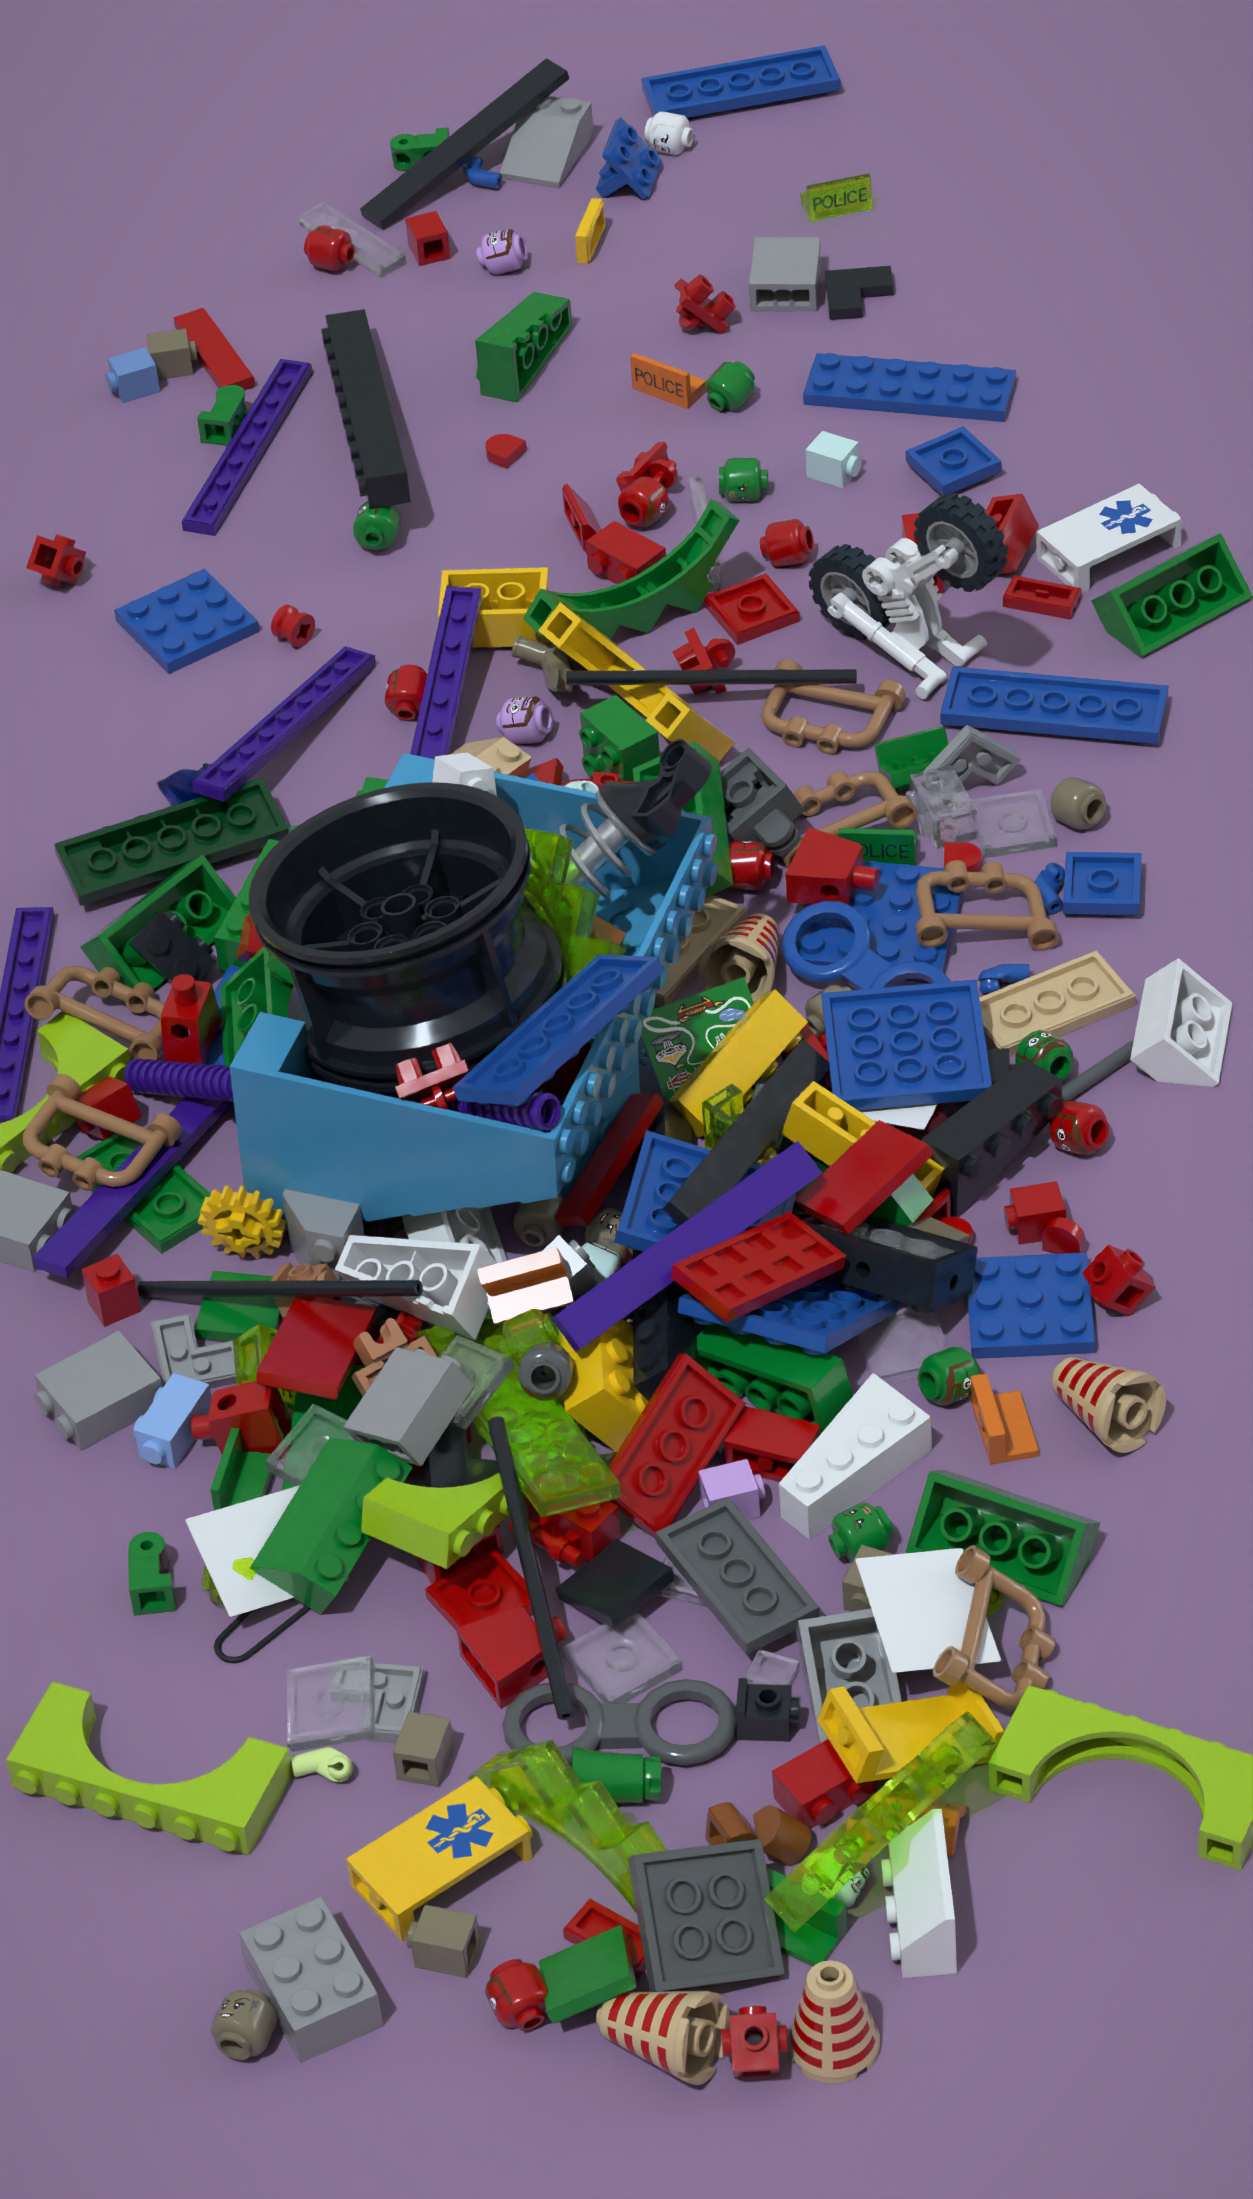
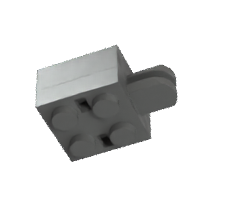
(759, 805)

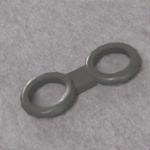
(630, 1723)

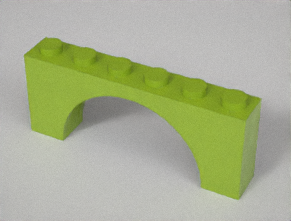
(72, 1050)
(435, 1521)
(1061, 1732)
(217, 1808)

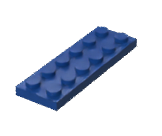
(742, 83)
(910, 387)
(1054, 705)
(558, 1030)

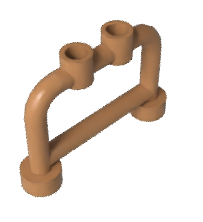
(887, 698)
(896, 808)
(932, 927)
(46, 999)
(63, 1093)
(1036, 1644)

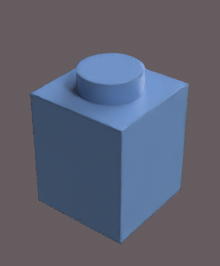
(132, 375)

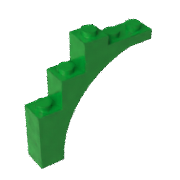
(638, 602)

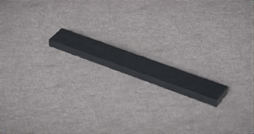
(464, 144)
(748, 1134)

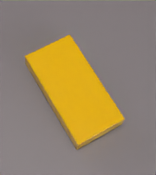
(590, 230)

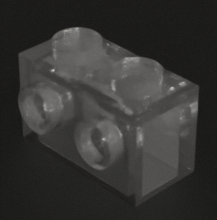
(942, 806)

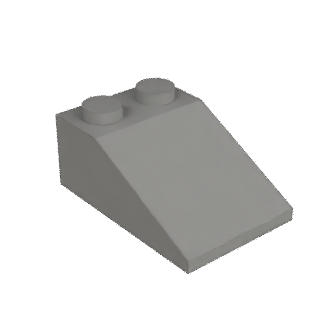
(548, 142)
(846, 1653)

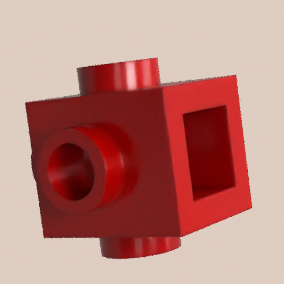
(56, 560)
(1118, 1279)
(754, 2059)

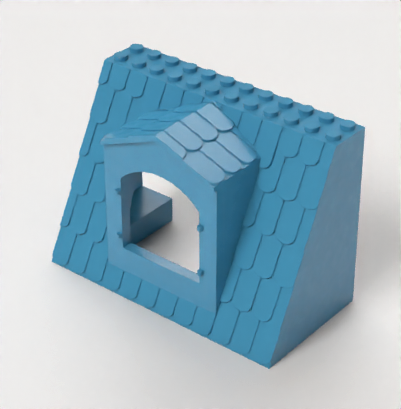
(430, 1159)

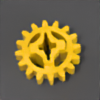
(242, 1222)

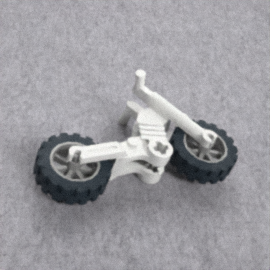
(871, 593)

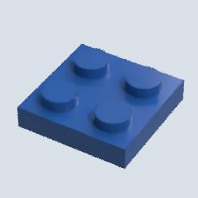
(953, 461)
(1102, 883)

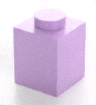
(737, 1483)

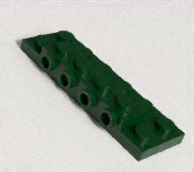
(165, 840)

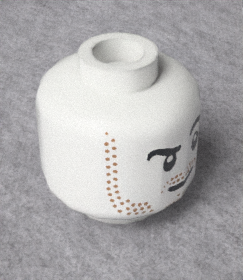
(668, 133)

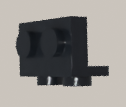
(171, 949)

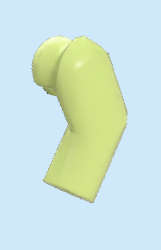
(323, 1761)

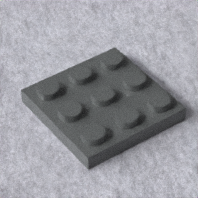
(705, 1916)

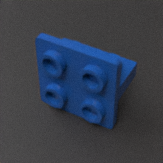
(628, 162)

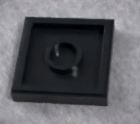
(615, 1583)

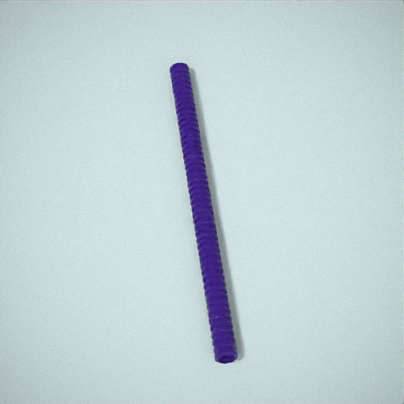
(214, 1082)

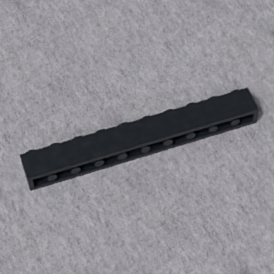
(365, 410)
(657, 1326)

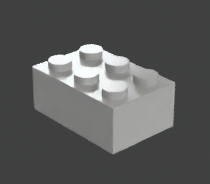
(311, 1979)

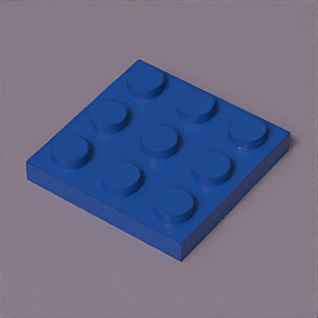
(186, 621)
(1031, 1306)

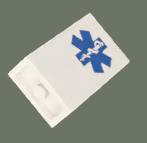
(1104, 531)

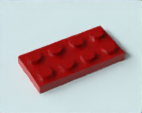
(758, 1266)

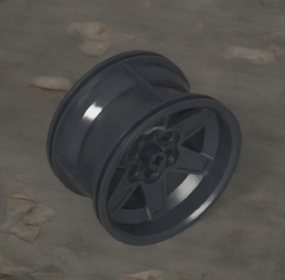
(406, 930)

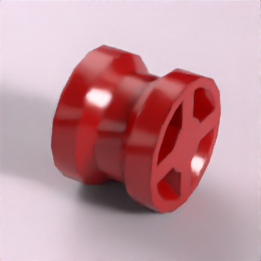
(293, 626)

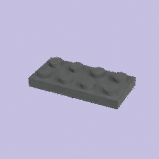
(737, 1575)

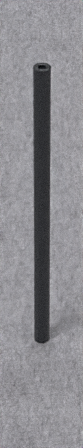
(711, 677)
(285, 1288)
(531, 1569)

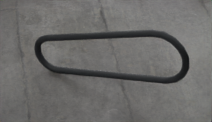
(259, 1645)

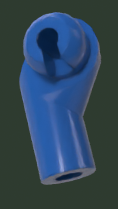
(479, 176)
(1049, 883)
(1002, 973)

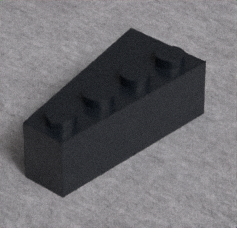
(993, 1131)

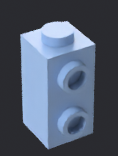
(165, 1429)

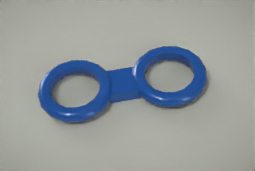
(861, 966)

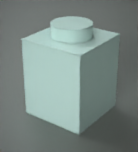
(832, 459)

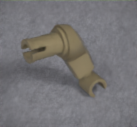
(550, 657)

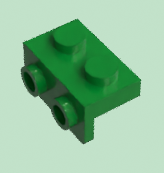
(909, 755)

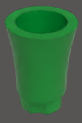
(625, 1776)

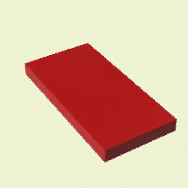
(315, 1346)
(672, 1443)

